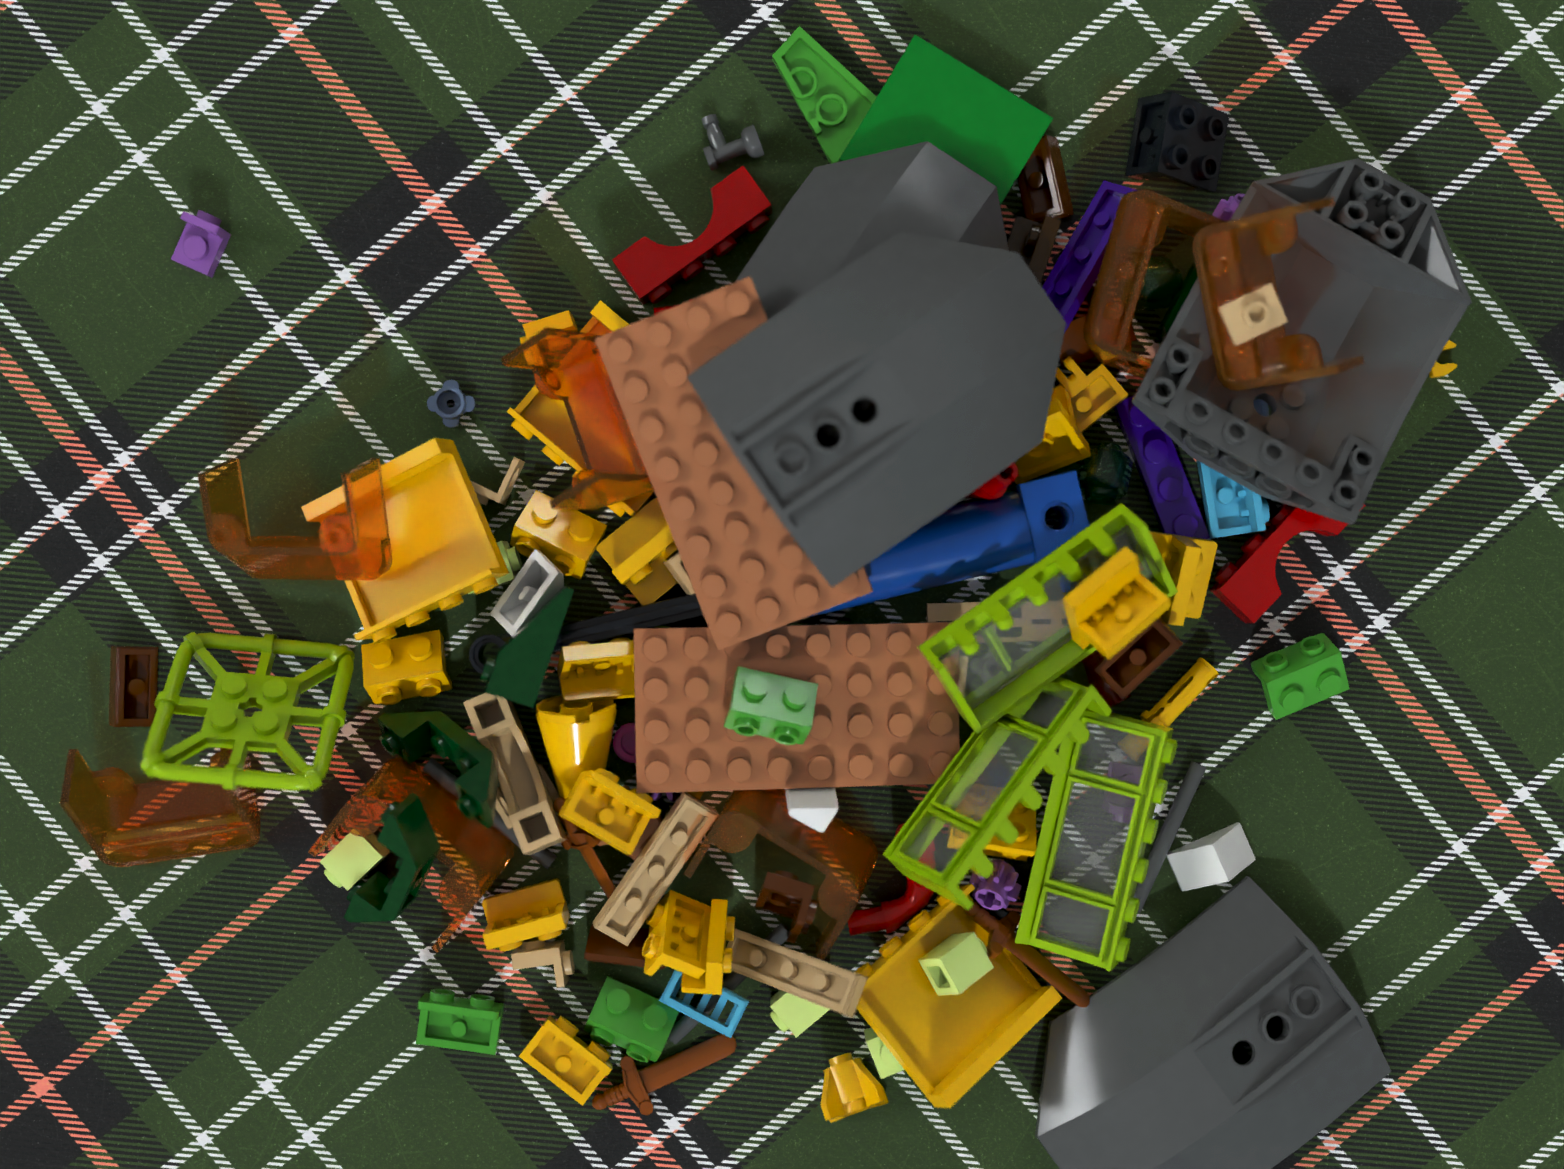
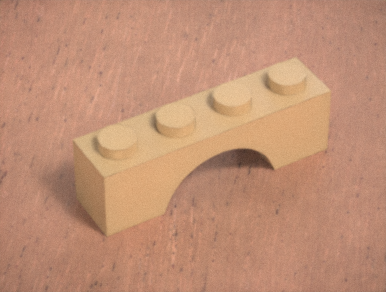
(518, 772)

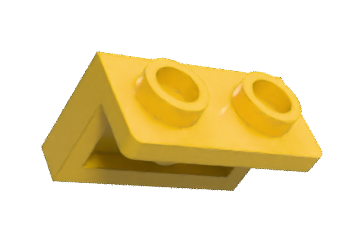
(560, 534)
(405, 668)
(596, 671)
(609, 809)
(525, 914)
(718, 956)
(567, 1059)

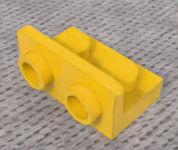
(677, 935)

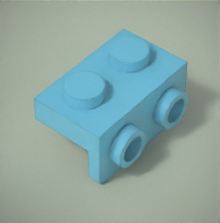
(1230, 506)

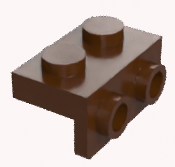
(788, 898)

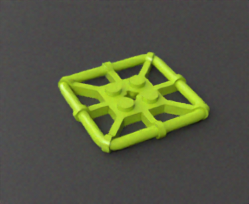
(266, 730)

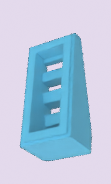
(683, 1006)

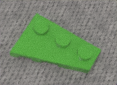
(824, 91)

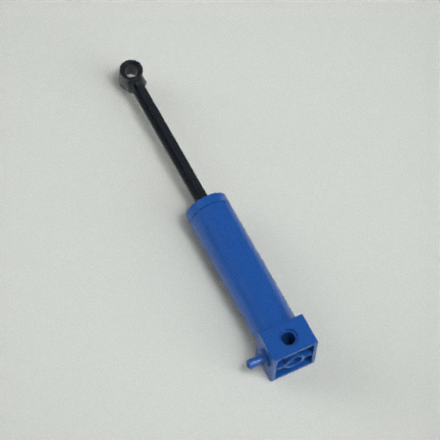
(955, 546)

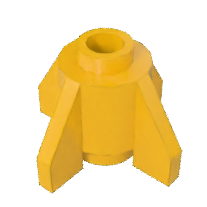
(849, 1088)

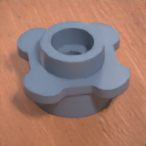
(439, 403)

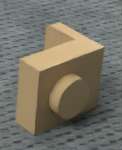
(541, 953)

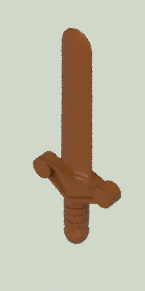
(584, 842)
(1002, 935)
(639, 1083)

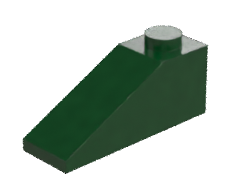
(524, 658)

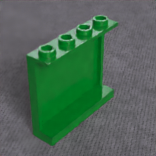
(956, 111)

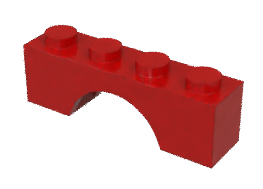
(654, 267)
(1251, 582)

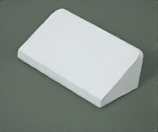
(812, 806)

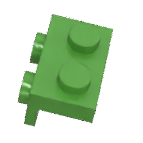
(1301, 675)
(771, 706)
(459, 1021)
(630, 1021)

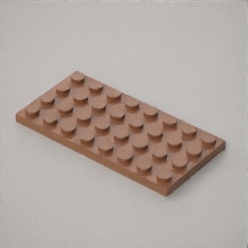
(728, 536)
(874, 718)

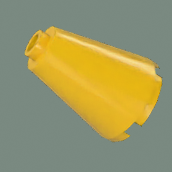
(575, 737)

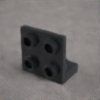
(1177, 141)

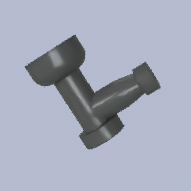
(720, 151)

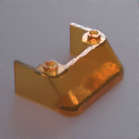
(1134, 233)
(1228, 264)
(572, 370)
(349, 543)
(157, 819)
(466, 847)
(838, 852)

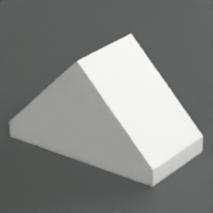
(528, 592)
(1211, 858)

